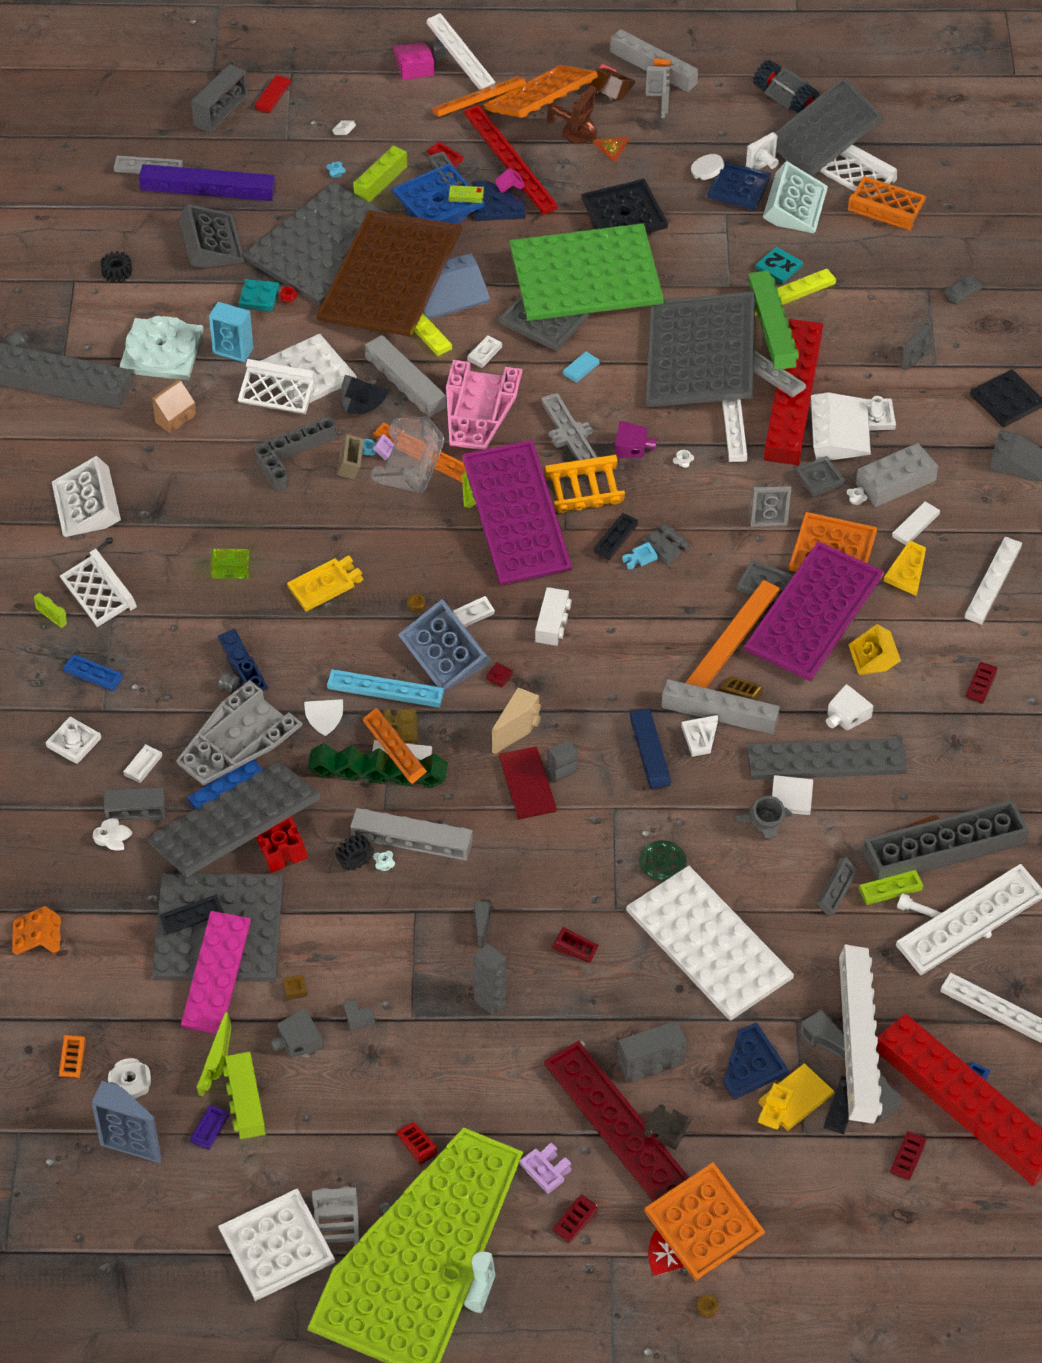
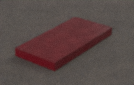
(527, 782)

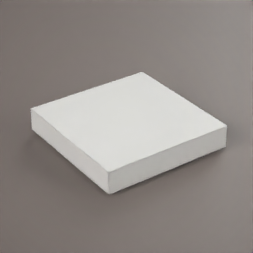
(794, 793)

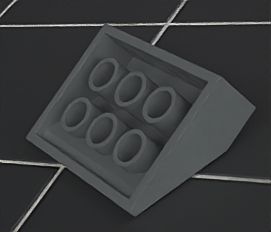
(210, 237)

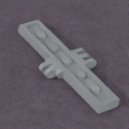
(568, 431)

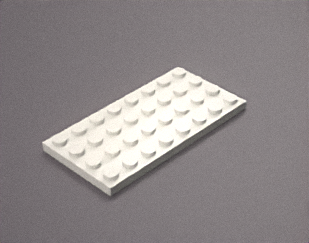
(710, 943)

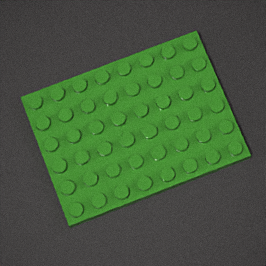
(586, 272)

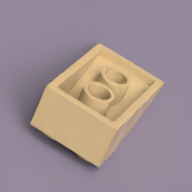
(516, 720)

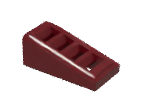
(986, 672)
(567, 949)
(915, 1144)
(580, 1205)

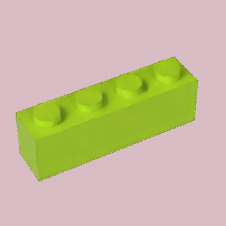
(380, 174)
(245, 1095)

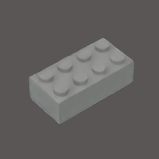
(897, 474)

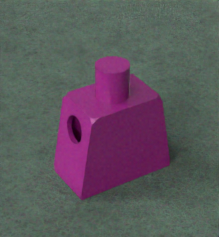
(632, 441)

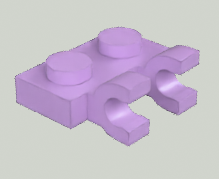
(542, 1171)

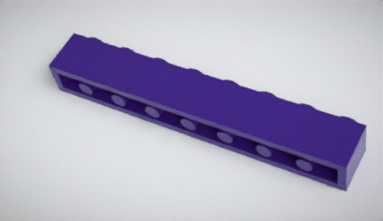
(207, 182)

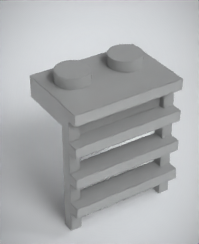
(658, 85)
(337, 1205)

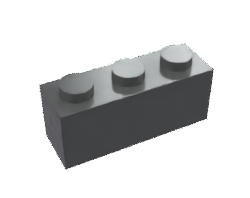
(135, 803)

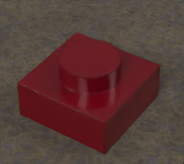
(499, 674)

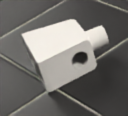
(848, 709)

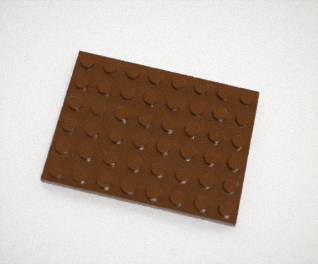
(389, 273)

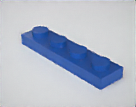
(224, 784)

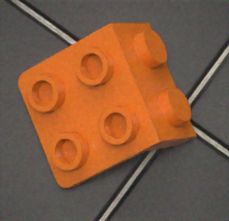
(37, 929)

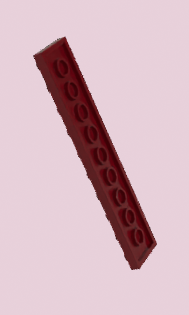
(615, 1120)

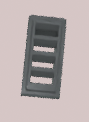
(482, 916)

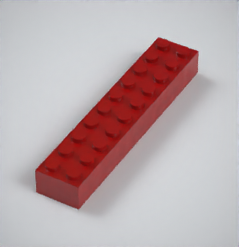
(790, 414)
(964, 1096)

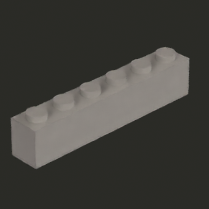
(643, 54)
(405, 376)
(728, 707)
(412, 834)

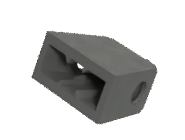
(297, 1035)

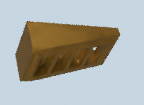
(755, 689)

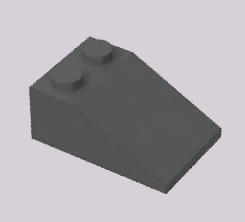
(1017, 456)

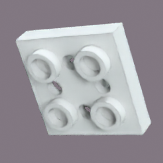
(762, 153)
(881, 411)
(72, 736)

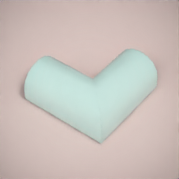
(482, 1282)

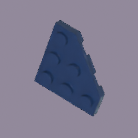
(498, 204)
(752, 1063)

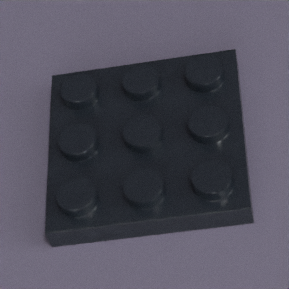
(1007, 398)

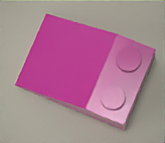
(414, 60)

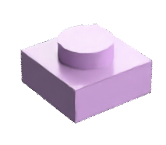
(383, 446)

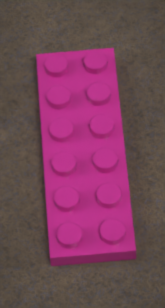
(216, 972)

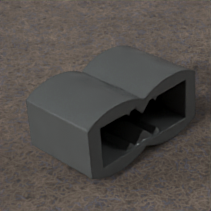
(562, 760)

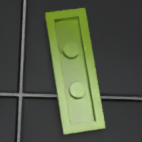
(891, 887)

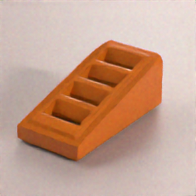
(76, 1041)

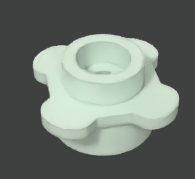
(384, 865)

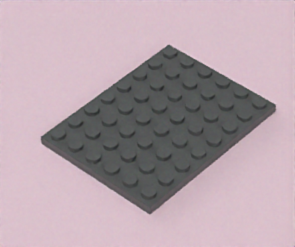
(312, 242)
(701, 349)

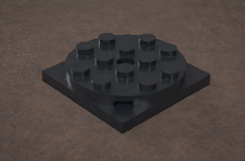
(628, 199)

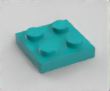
(258, 295)

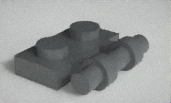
(663, 547)

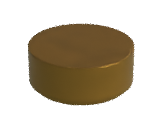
(416, 603)
(707, 1306)

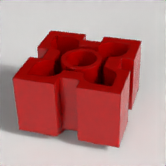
(281, 845)

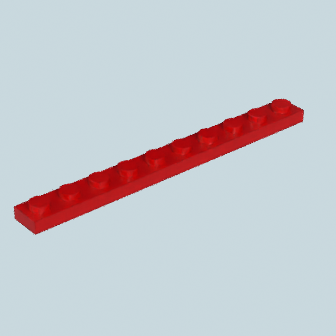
(510, 159)

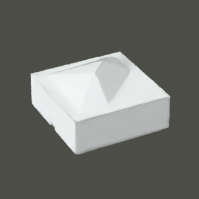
(343, 127)

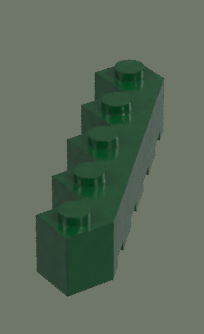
(375, 766)

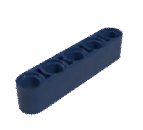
(650, 748)

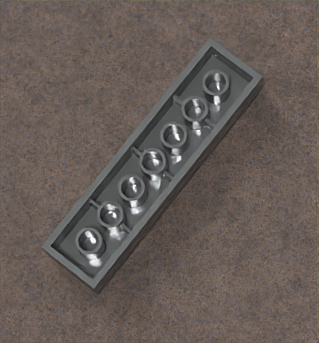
(64, 376)
(946, 840)

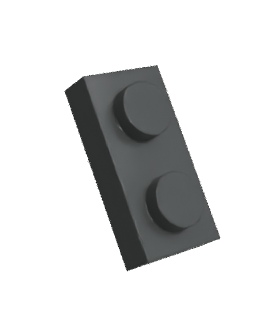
(963, 289)

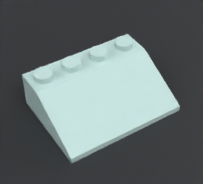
(795, 199)

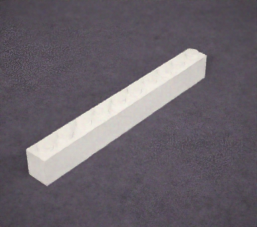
(859, 1034)

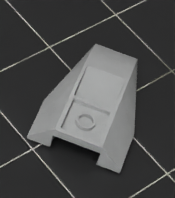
(236, 734)

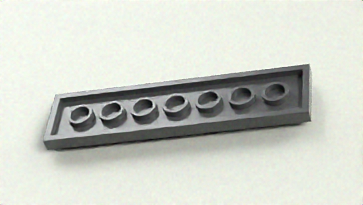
(827, 758)

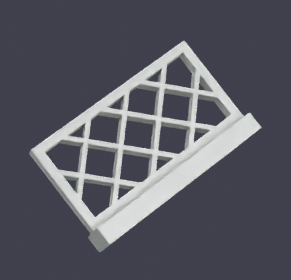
(866, 163)
(283, 373)
(108, 577)

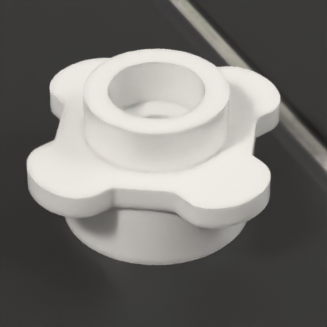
(683, 458)
(856, 495)

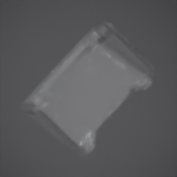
(412, 456)

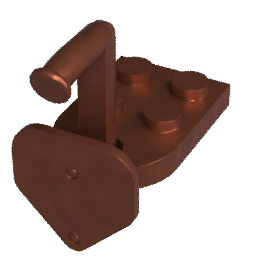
(579, 125)

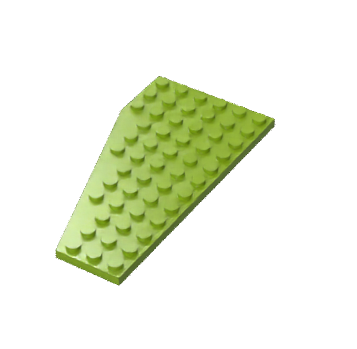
(414, 1266)

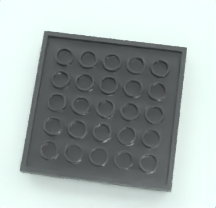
(240, 895)

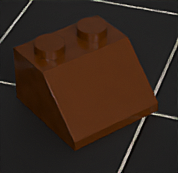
(611, 83)

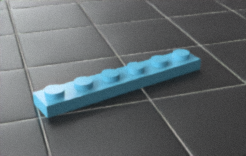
(385, 688)

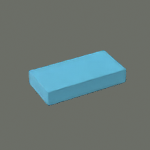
(581, 367)

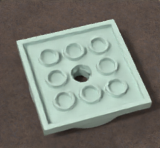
(170, 360)

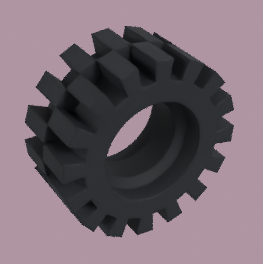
(116, 260)
(354, 852)

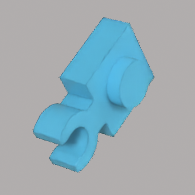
(643, 555)

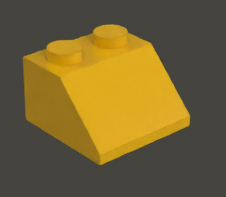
(874, 651)

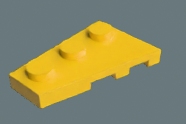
(907, 568)

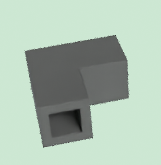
(357, 1018)

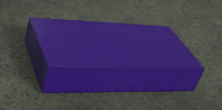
(209, 1127)

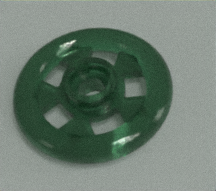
(667, 846)

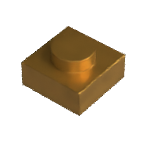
(294, 987)

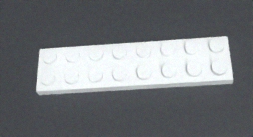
(970, 919)

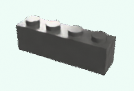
(490, 979)

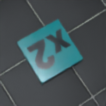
(780, 265)

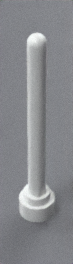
(907, 903)

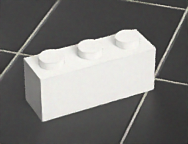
(553, 616)

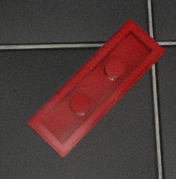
(272, 93)

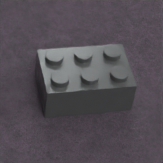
(651, 1051)

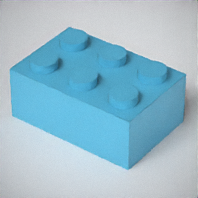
(231, 331)

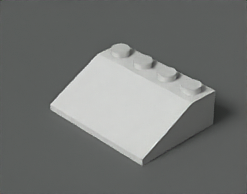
(840, 426)
(86, 498)

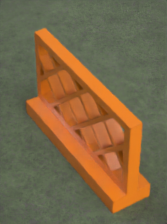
(883, 211)

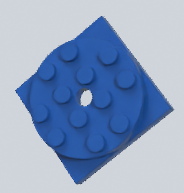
(422, 193)

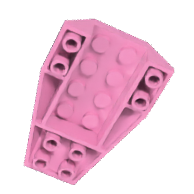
(478, 403)

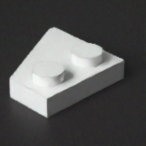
(700, 734)

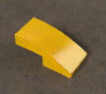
(775, 1106)

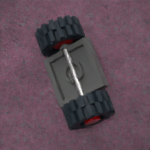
(784, 86)

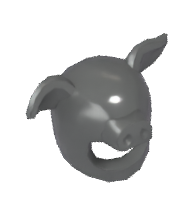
(766, 815)

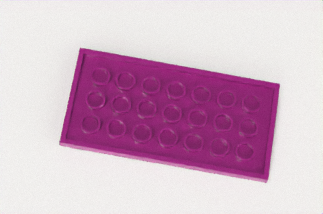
(516, 512)
(814, 611)

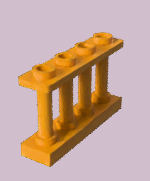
(588, 467)

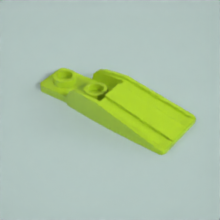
(216, 1058)

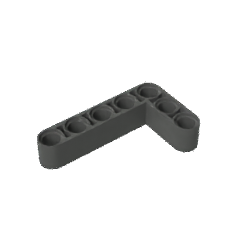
(273, 451)

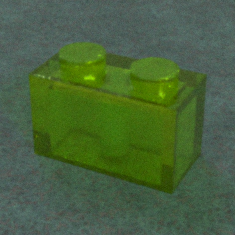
(230, 563)

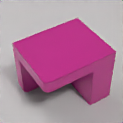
(508, 179)

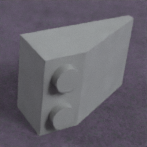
(769, 506)

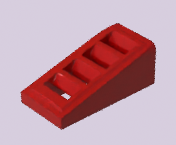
(420, 1156)

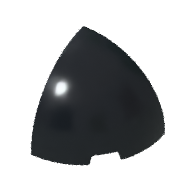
(360, 396)

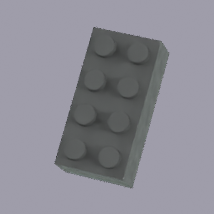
(219, 98)

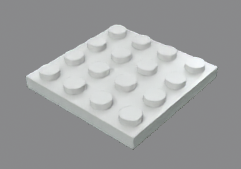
(317, 356)
(276, 1244)

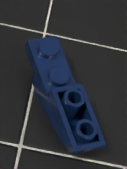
(239, 659)

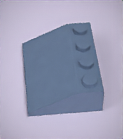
(457, 288)
(444, 646)
(124, 1123)

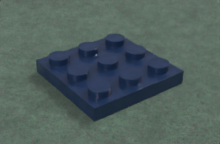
(739, 185)

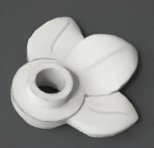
(111, 834)

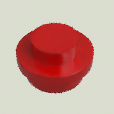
(288, 294)

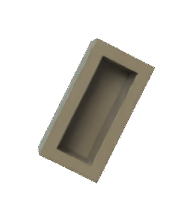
(350, 456)

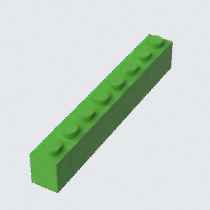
(773, 320)

